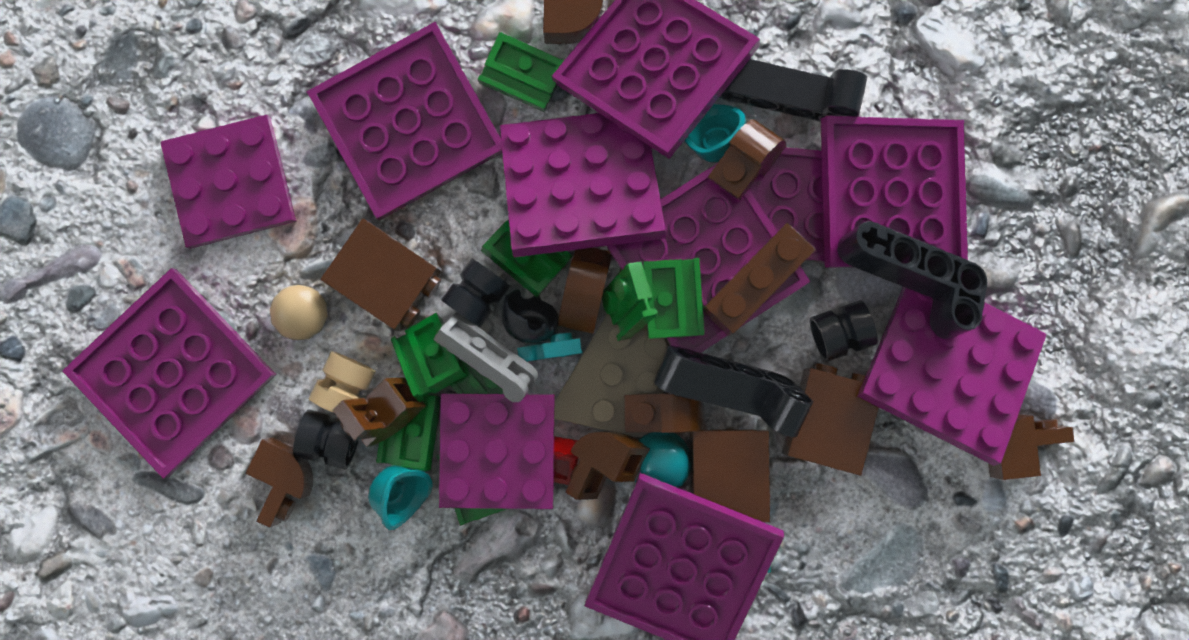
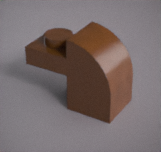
(569, 19)
(750, 154)
(584, 289)
(380, 413)
(663, 413)
(1021, 454)
(604, 457)
(286, 474)

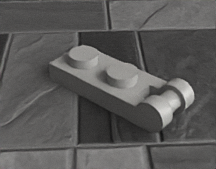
(487, 356)

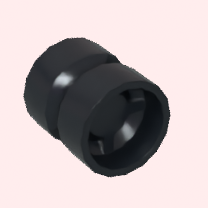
(475, 292)
(848, 329)
(321, 437)

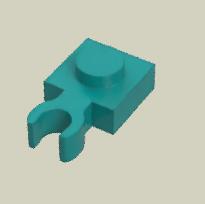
(560, 346)

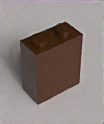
(382, 276)
(838, 422)
(732, 469)

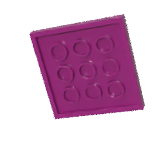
(656, 67)
(406, 121)
(894, 175)
(578, 185)
(719, 231)
(169, 373)
(957, 386)
(682, 565)

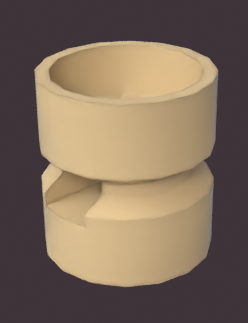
(342, 381)

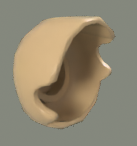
(298, 312)

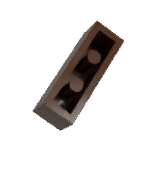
(758, 279)

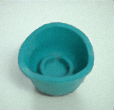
(714, 131)
(667, 458)
(398, 494)

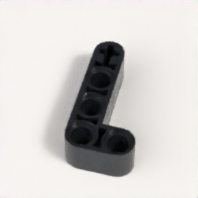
(798, 91)
(951, 281)
(736, 387)

